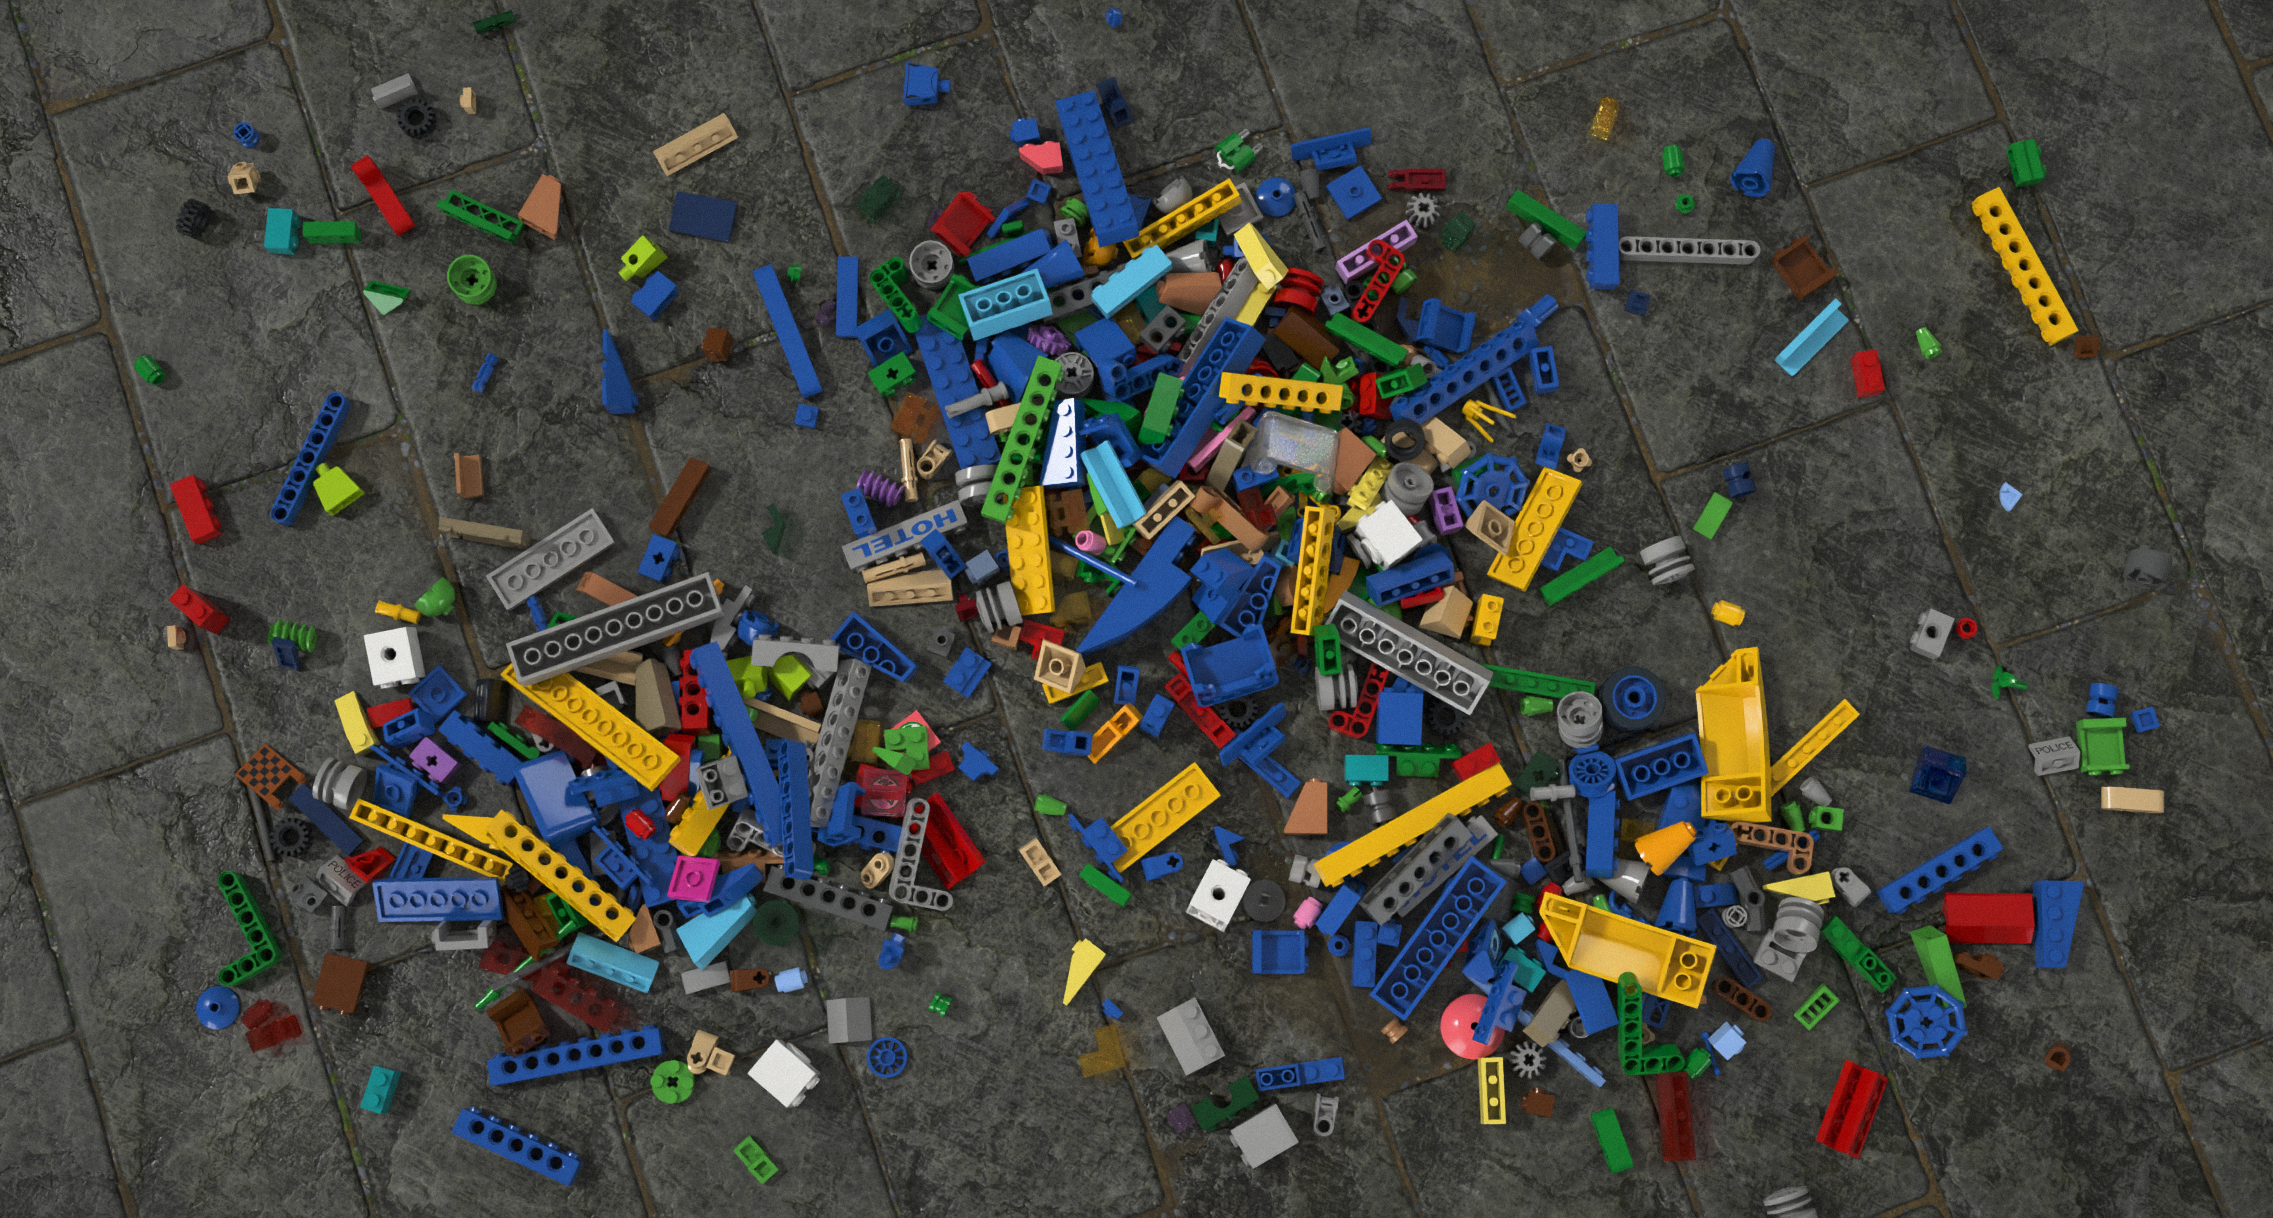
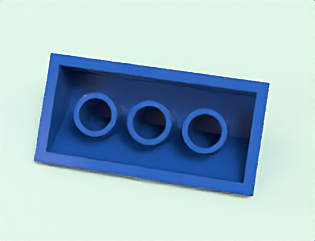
(1660, 766)

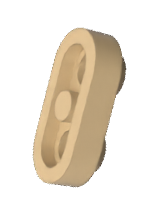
(875, 871)

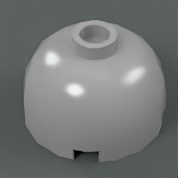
(1173, 196)

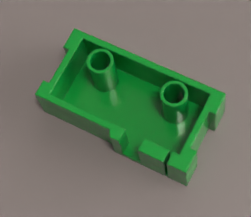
(332, 232)
(1105, 885)

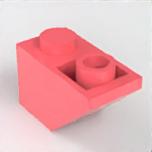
(1044, 157)

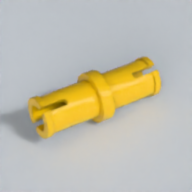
(398, 612)

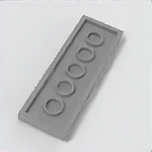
(550, 559)

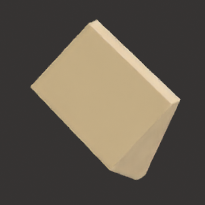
(1491, 527)
(1449, 614)
(1059, 666)

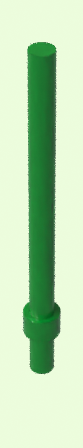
(490, 995)

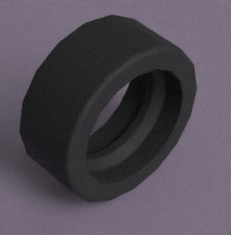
(1404, 425)

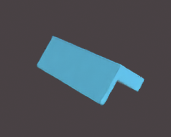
(1812, 338)
(1113, 484)
(612, 962)

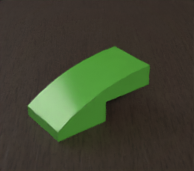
(1712, 515)
(755, 1159)

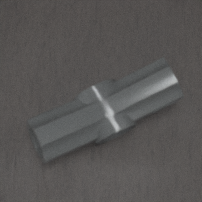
(1745, 885)

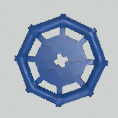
(1490, 478)
(1926, 1034)

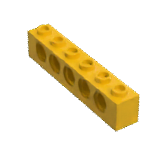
(1185, 219)
(1232, 385)
(1312, 570)

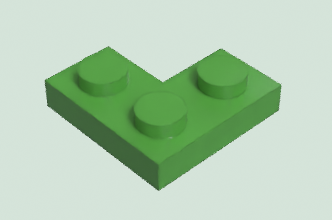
(913, 741)

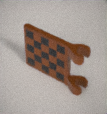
(266, 774)

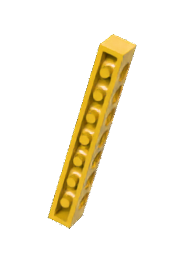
(2025, 255)
(431, 840)
(546, 874)

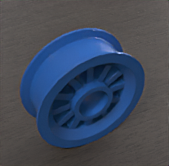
(1592, 774)

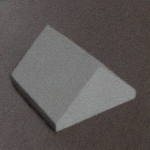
(849, 1020)

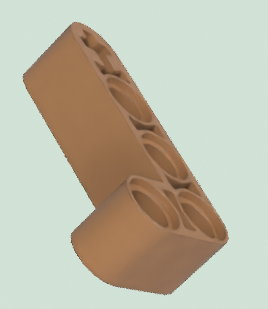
(1231, 517)
(1769, 842)

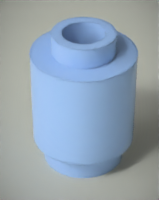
(791, 980)

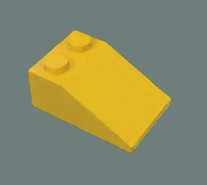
(474, 827)

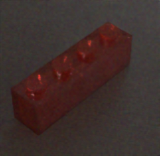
(1675, 1116)

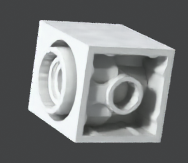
(1387, 535)
(405, 667)
(1225, 883)
(785, 1073)

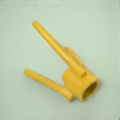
(1473, 410)

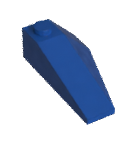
(616, 387)

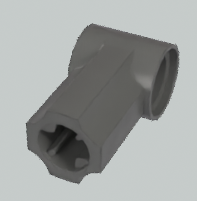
(669, 937)

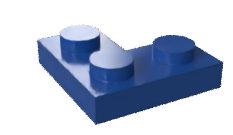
(1566, 543)

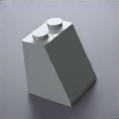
(1263, 1136)

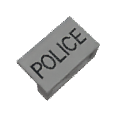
(2055, 755)
(339, 880)

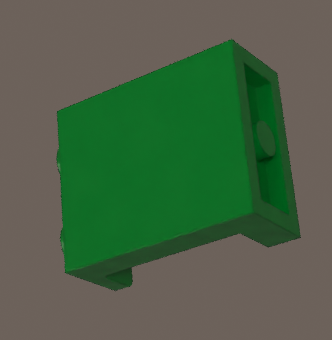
(948, 310)

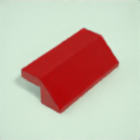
(947, 844)
(1988, 917)
(1852, 1109)

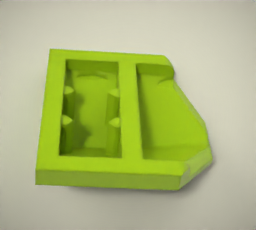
(789, 675)

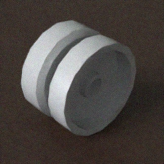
(975, 483)
(1407, 487)

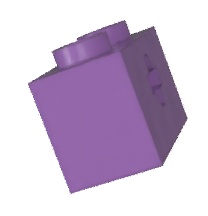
(1445, 511)
(446, 766)

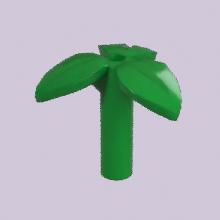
(2005, 680)

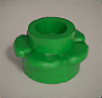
(1685, 208)
(794, 272)

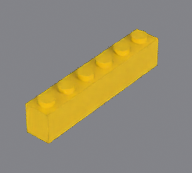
(696, 824)

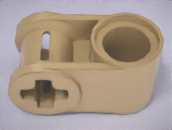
(936, 456)
(701, 1049)

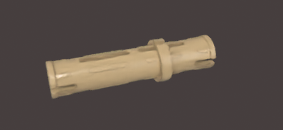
(909, 477)
(894, 567)

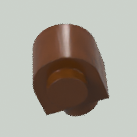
(811, 704)
(2058, 1056)

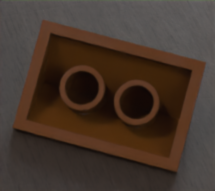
(1307, 336)

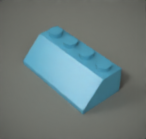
(1005, 304)

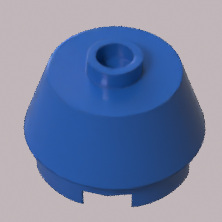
(754, 624)

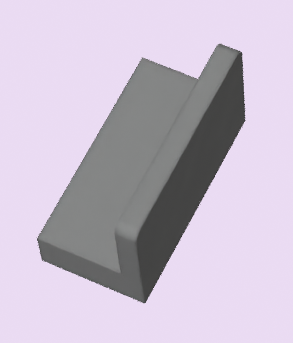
(394, 91)

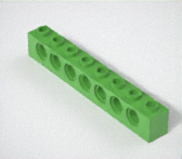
(1043, 368)

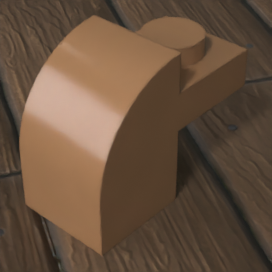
(1286, 585)

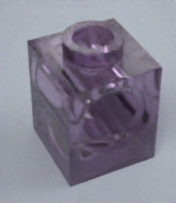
(1180, 1118)

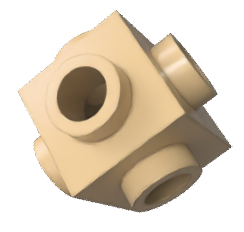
(243, 178)

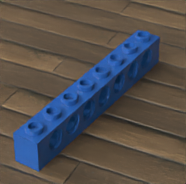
(1466, 373)
(866, 842)
(499, 1064)

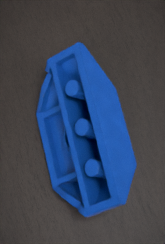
(1682, 804)

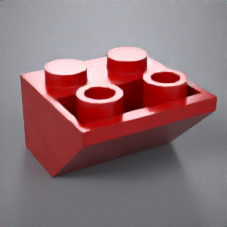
(1368, 398)

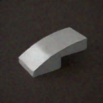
(709, 977)

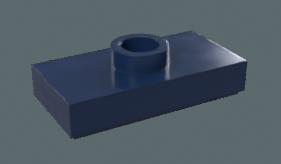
(286, 653)

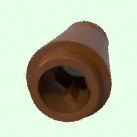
(676, 808)
(1508, 812)

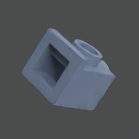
(1330, 307)

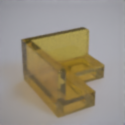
(1108, 1056)

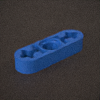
(696, 760)

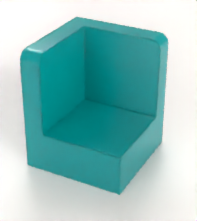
(1208, 232)

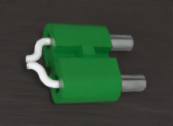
(1236, 152)

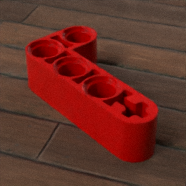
(383, 195)
(1375, 285)
(1364, 698)

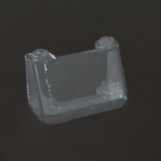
(1297, 446)

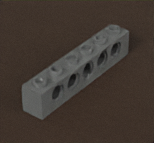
(1075, 307)
(1404, 870)
(879, 920)

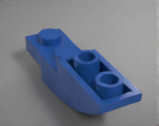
(726, 891)
(1300, 1074)

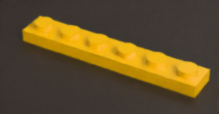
(1811, 744)

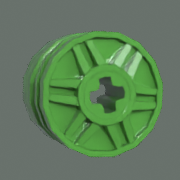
(466, 270)

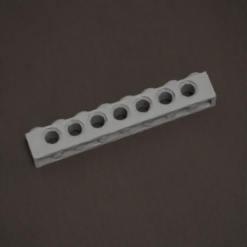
(835, 738)

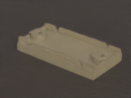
(485, 533)

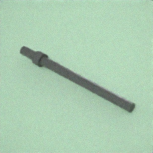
(1575, 859)
(513, 977)

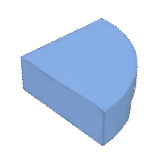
(2008, 496)

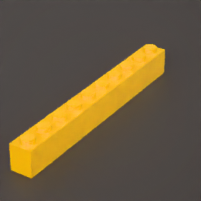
(1411, 825)

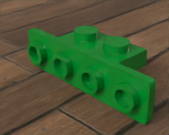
(1418, 759)

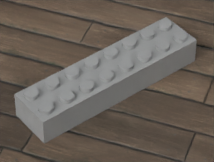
(1409, 653)

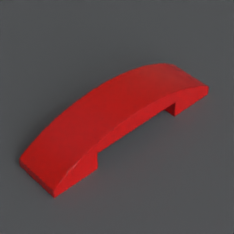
(1203, 717)

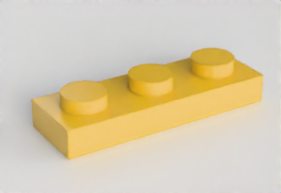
(1092, 677)

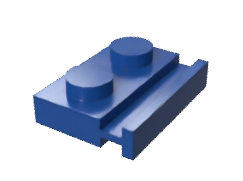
(967, 672)
(411, 862)

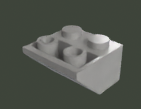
(721, 782)

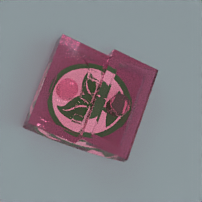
(884, 792)

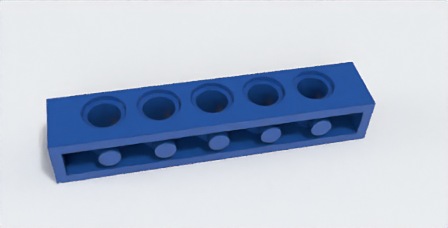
(1989, 849)
(466, 1129)

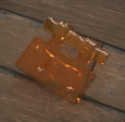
(908, 414)
(1074, 509)

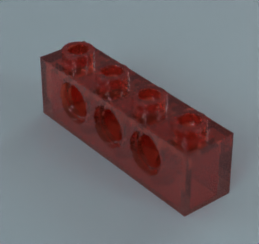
(492, 961)
(601, 1020)

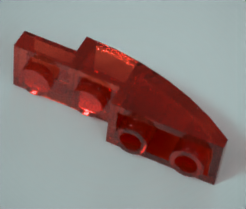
(556, 734)

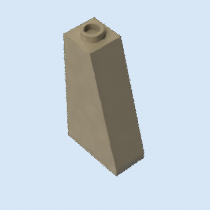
(1231, 455)
(655, 699)

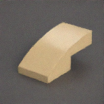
(1039, 862)

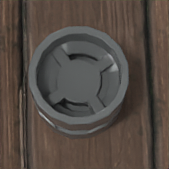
(1537, 240)

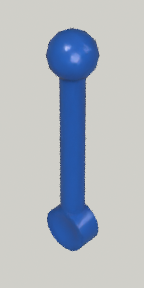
(1705, 1035)

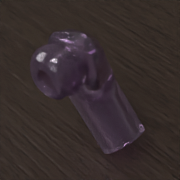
(822, 315)

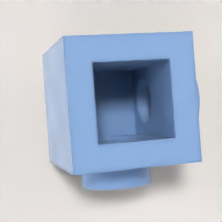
(1728, 1040)

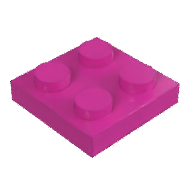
(693, 879)

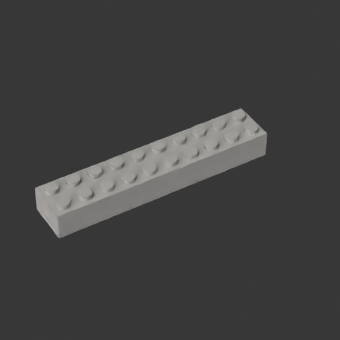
(615, 629)

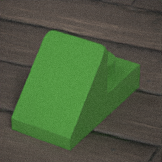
(1338, 373)

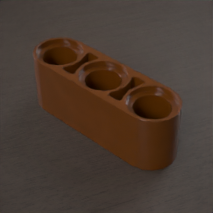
(1538, 821)
(1751, 1003)

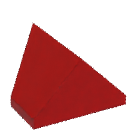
(371, 864)

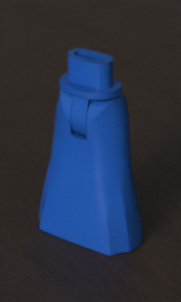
(1058, 266)

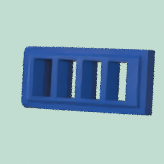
(1514, 385)

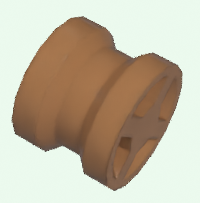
(1394, 1030)

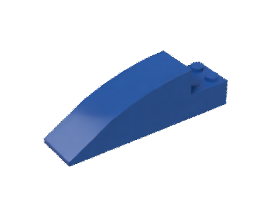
(1158, 589)

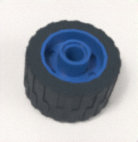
(1643, 688)

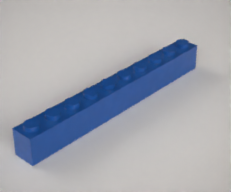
(740, 737)

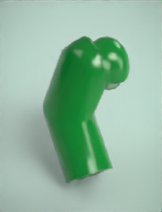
(821, 865)

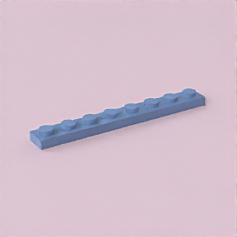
(1559, 1046)

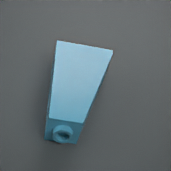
(708, 936)

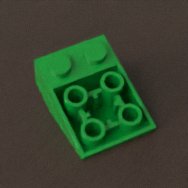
(1128, 414)

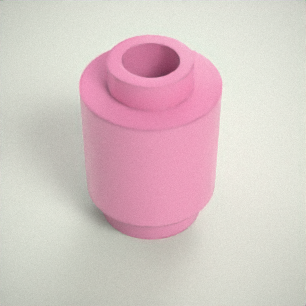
(1090, 542)
(1307, 913)

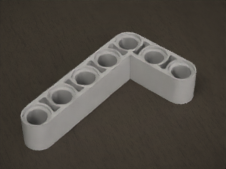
(912, 860)

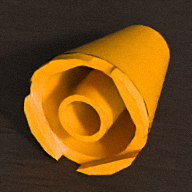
(1665, 845)

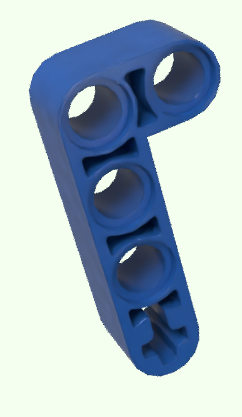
(1145, 379)

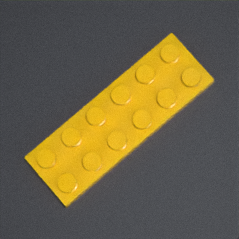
(1535, 528)
(1030, 553)
(1163, 814)

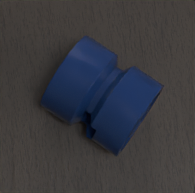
(1739, 481)

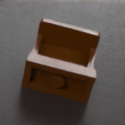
(1802, 268)
(340, 983)
(519, 1022)

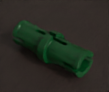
(494, 22)

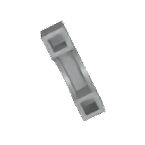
(822, 654)

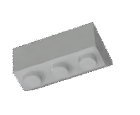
(1190, 1036)

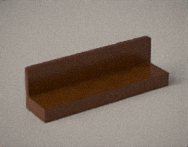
(680, 497)
(527, 922)

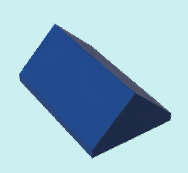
(1591, 1001)

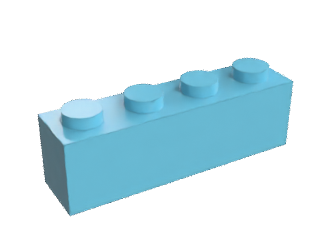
(1131, 281)

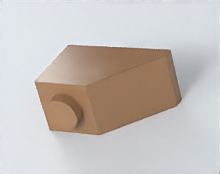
(644, 933)

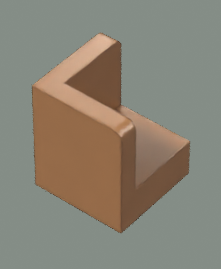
(1007, 637)

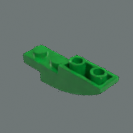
(1857, 955)

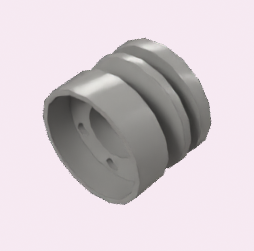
(928, 254)
(1078, 386)
(1667, 560)
(998, 607)
(1336, 687)
(1580, 719)
(339, 783)
(1798, 924)
(1789, 1204)

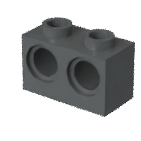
(1158, 327)

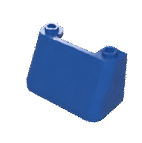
(1230, 667)
(548, 795)

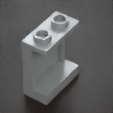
(464, 939)

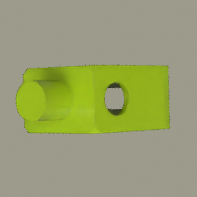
(641, 258)
(335, 488)
(747, 677)

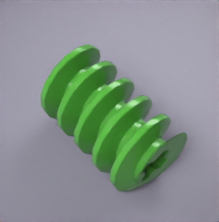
(304, 639)

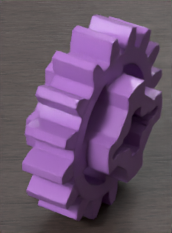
(1048, 339)

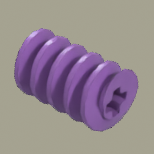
(880, 489)

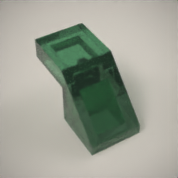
(774, 534)

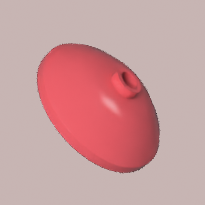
(1457, 1029)

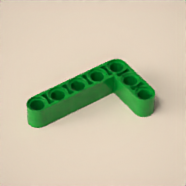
(250, 930)
(1635, 1051)

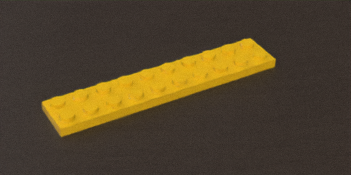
(601, 726)

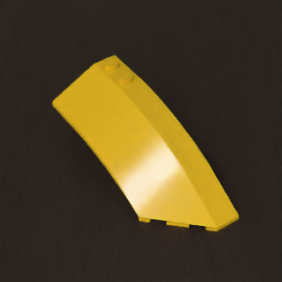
(1735, 741)
(1613, 944)

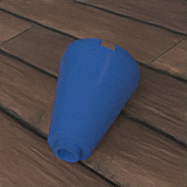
(1755, 169)
(1678, 909)

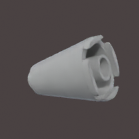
(1190, 258)
(1629, 879)

